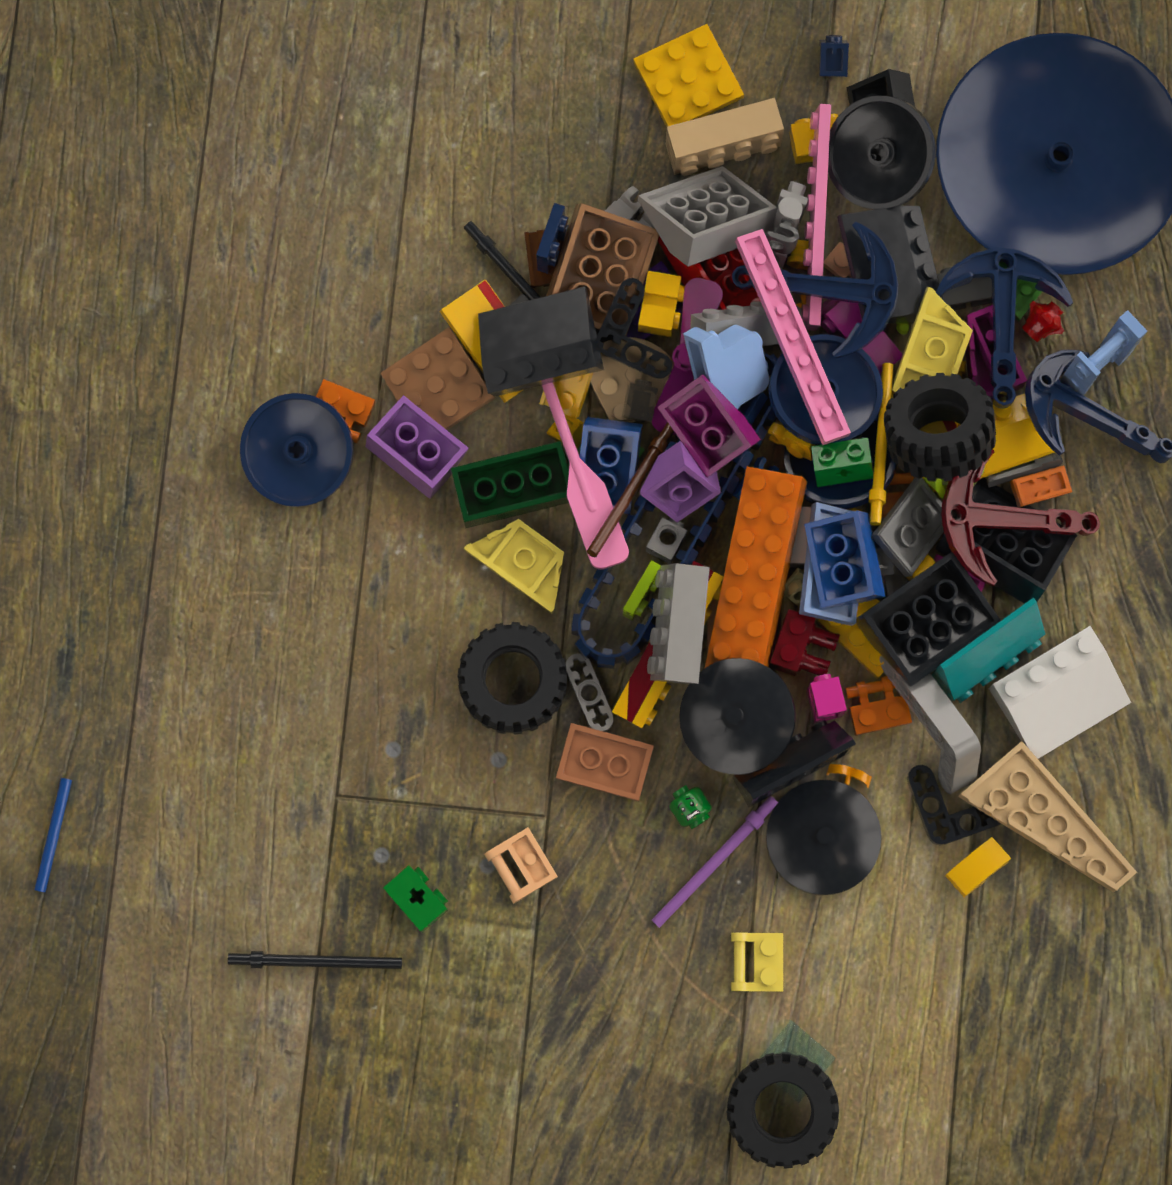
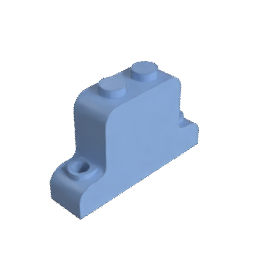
(729, 361)

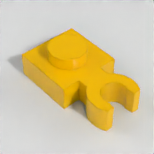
(794, 445)

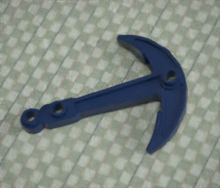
(1004, 283)
(850, 290)
(1045, 391)

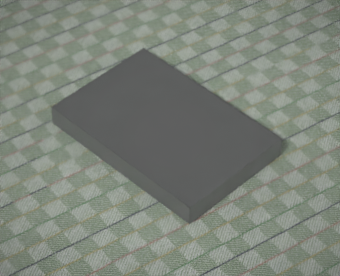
(911, 527)

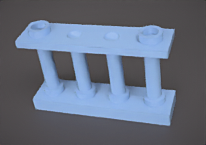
(1115, 348)

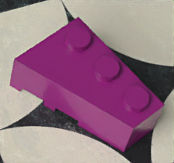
(839, 320)
(982, 348)

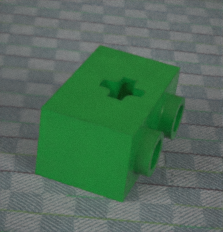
(842, 462)
(422, 914)

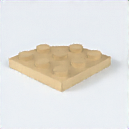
(612, 382)

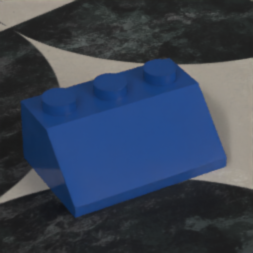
(844, 559)

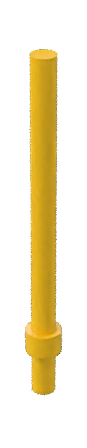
(877, 494)

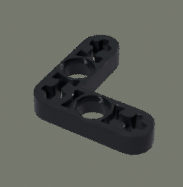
(619, 331)
(952, 821)

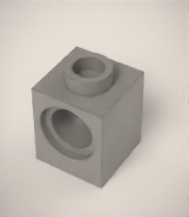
(666, 552)

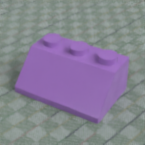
(416, 446)

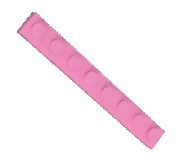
(816, 204)
(792, 337)

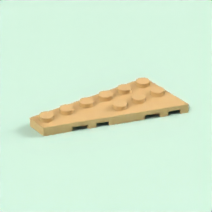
(1034, 805)

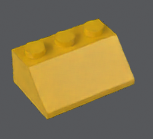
(1015, 438)

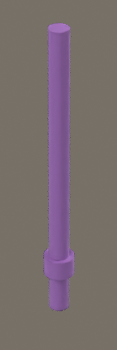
(754, 820)

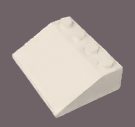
(1061, 693)

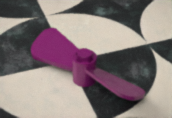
(698, 295)

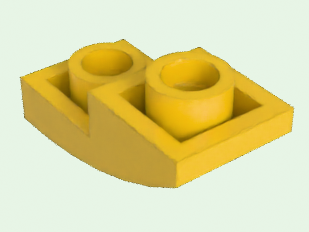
(978, 867)

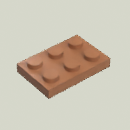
(604, 762)

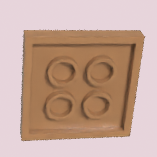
(439, 380)

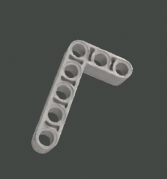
(946, 726)

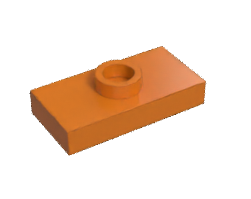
(1040, 486)

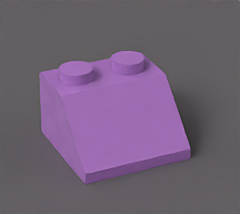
(678, 483)

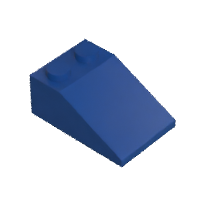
(612, 453)

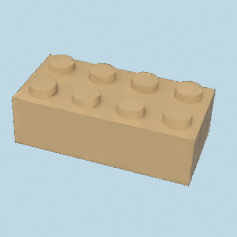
(724, 137)

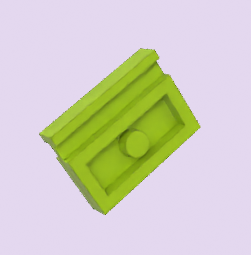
(636, 603)

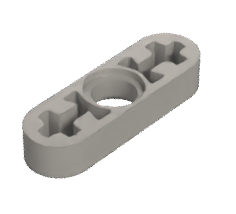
(574, 676)

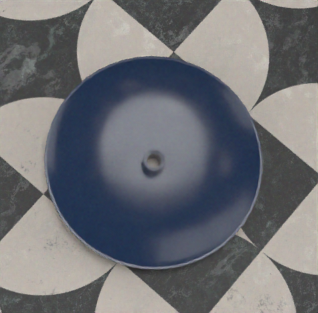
(1071, 100)

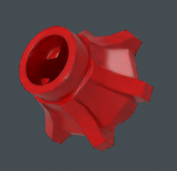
(1043, 320)

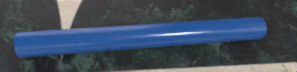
(53, 835)

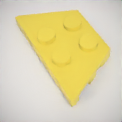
(935, 342)
(523, 561)

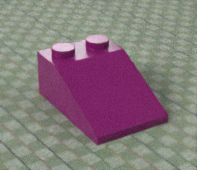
(708, 425)

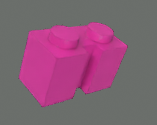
(826, 698)

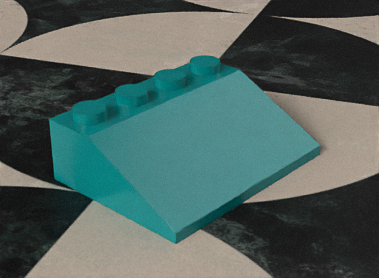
(990, 652)

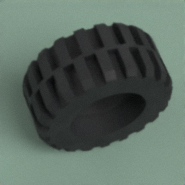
(943, 453)
(504, 640)
(773, 1149)

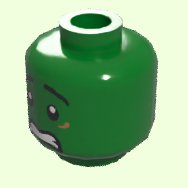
(690, 806)

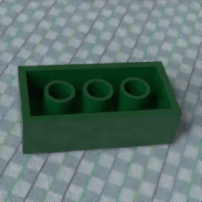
(512, 484)

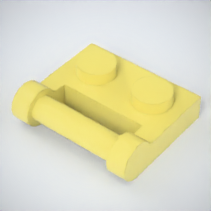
(767, 962)

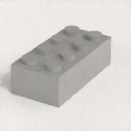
(678, 623)

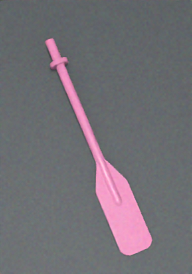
(587, 495)

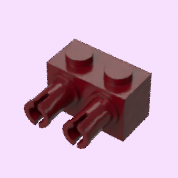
(790, 650)

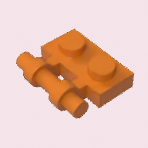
(350, 404)
(878, 714)

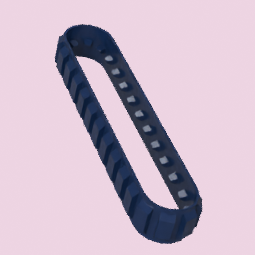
(631, 527)

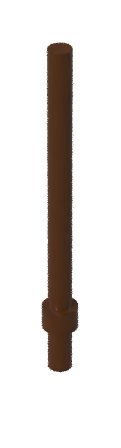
(655, 448)

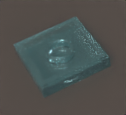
(798, 1042)

